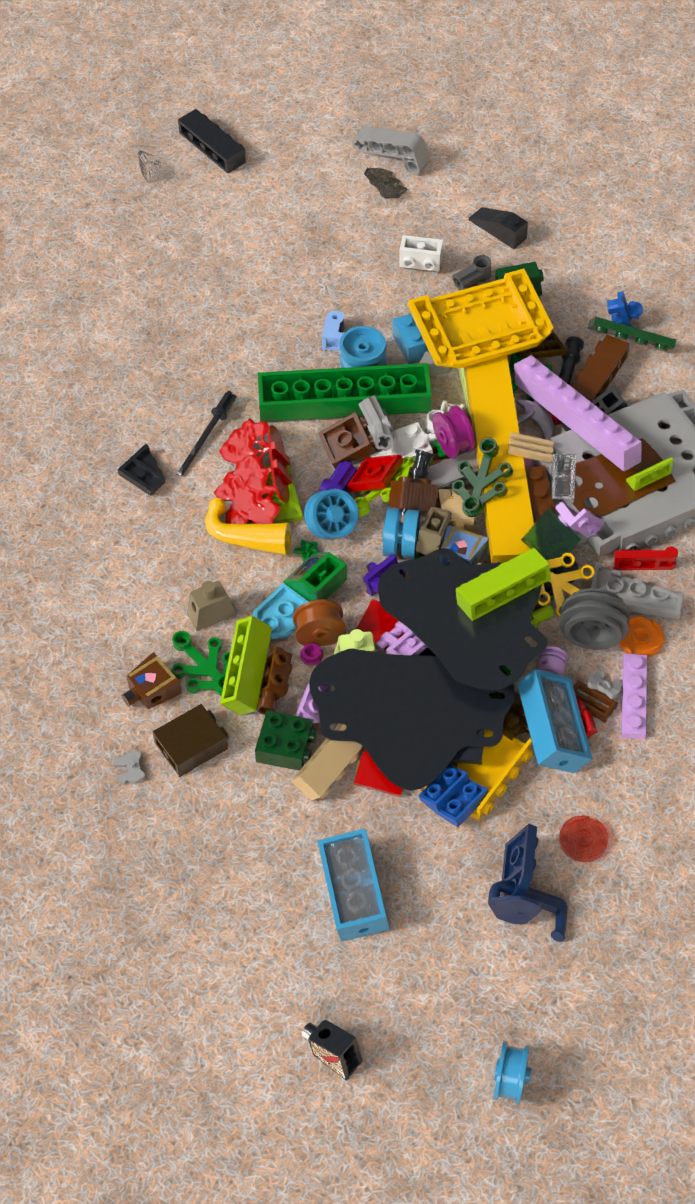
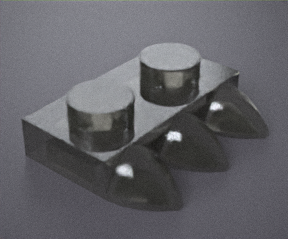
(384, 183)

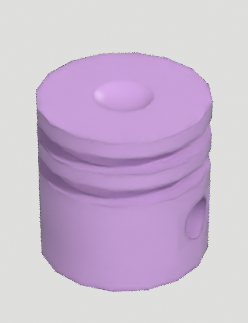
(553, 660)

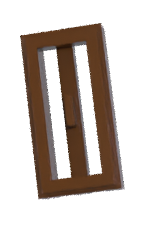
(596, 709)

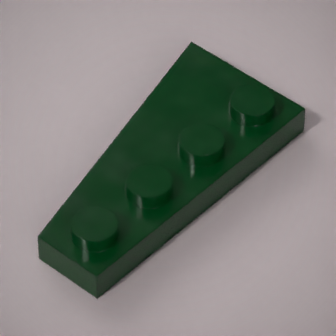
(627, 332)

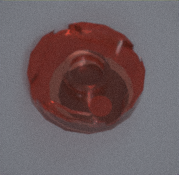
(582, 845)

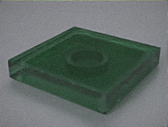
(551, 537)

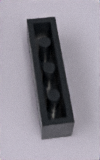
(212, 141)

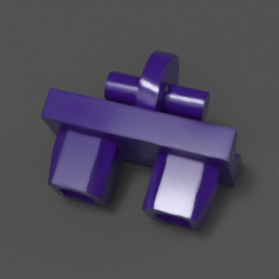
(375, 571)

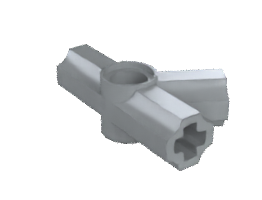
(379, 423)

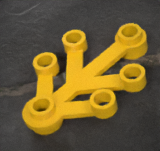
(560, 581)

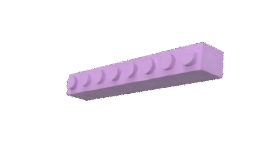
(578, 413)

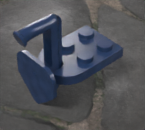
(517, 900)

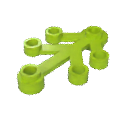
(363, 503)

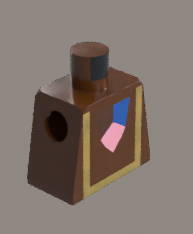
(151, 683)

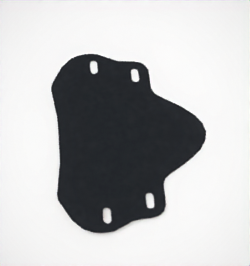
(465, 647)
(405, 711)

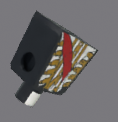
(334, 1047)

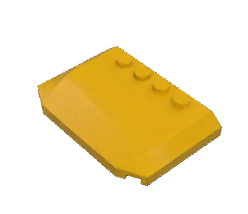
(482, 321)

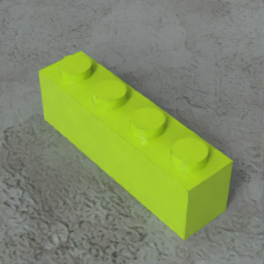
(503, 584)
(246, 665)

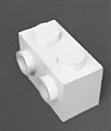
(420, 253)

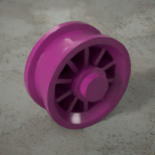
(453, 431)

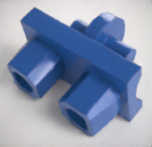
(622, 311)

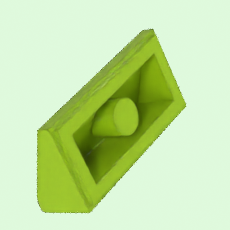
(650, 474)

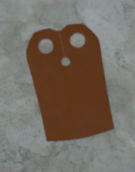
(615, 489)

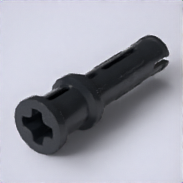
(574, 346)
(420, 468)

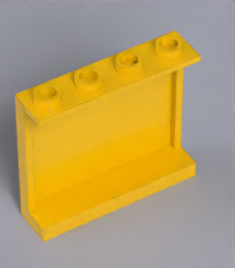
(497, 768)

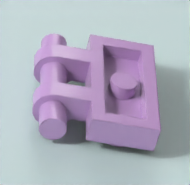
(406, 645)

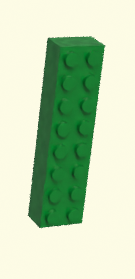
(340, 390)

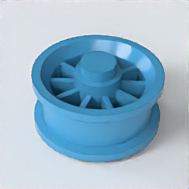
(331, 514)
(511, 1072)

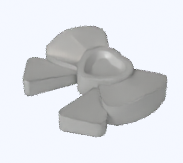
(597, 682)
(132, 762)

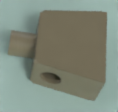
(209, 605)

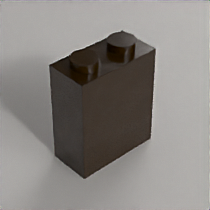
(191, 739)

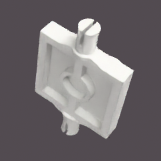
(408, 440)

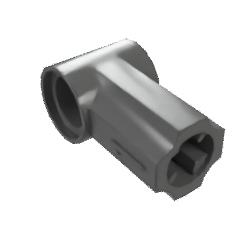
(478, 271)

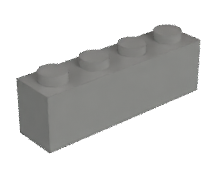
(447, 471)

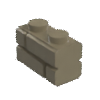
(433, 530)

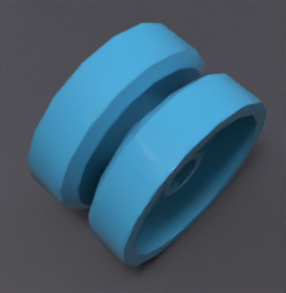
(362, 347)
(400, 533)

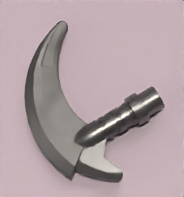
(539, 415)

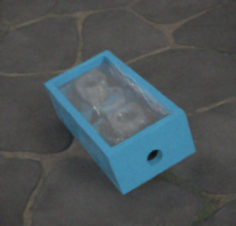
(554, 721)
(353, 885)

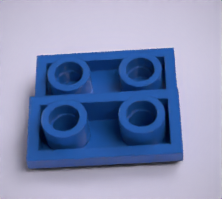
(453, 795)

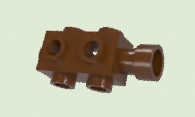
(274, 679)

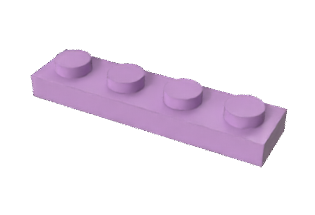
(634, 696)

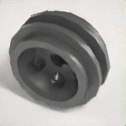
(594, 619)

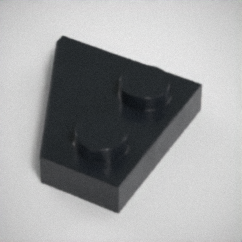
(143, 471)

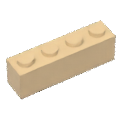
(326, 766)

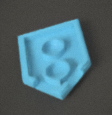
(278, 611)

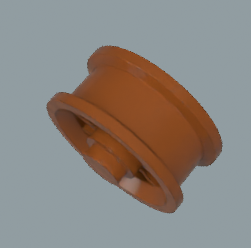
(319, 622)

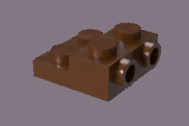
(347, 440)

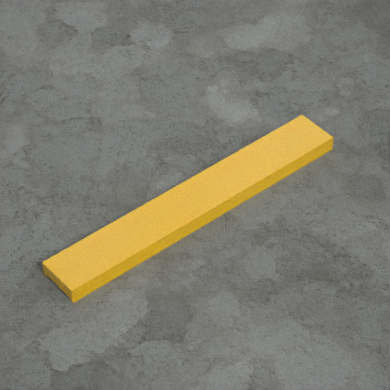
(495, 417)

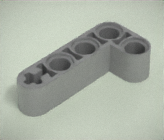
(394, 144)

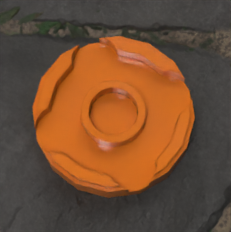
(645, 642)

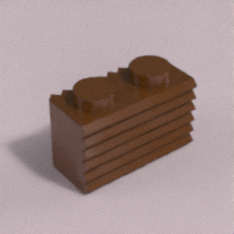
(413, 495)

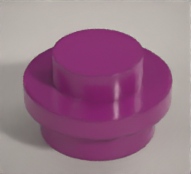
(311, 654)

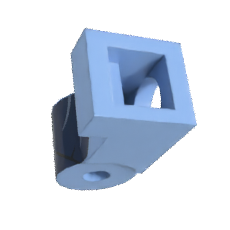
(333, 331)

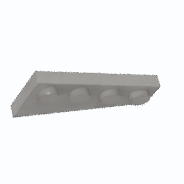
(637, 595)

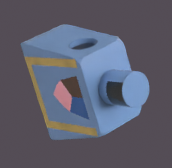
(465, 544)

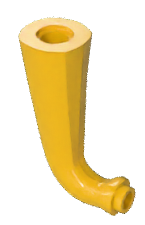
(261, 537)

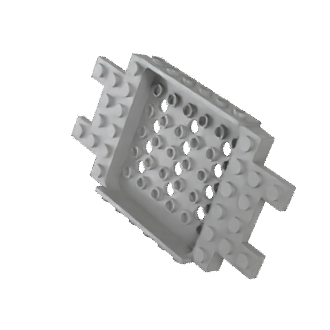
(659, 512)

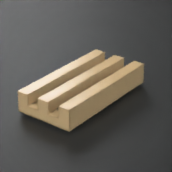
(530, 444)

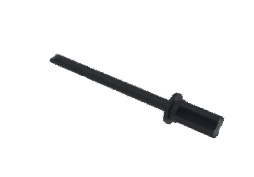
(218, 412)

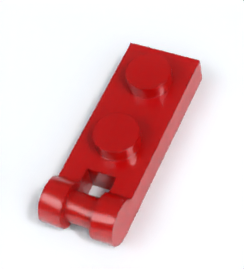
(645, 559)

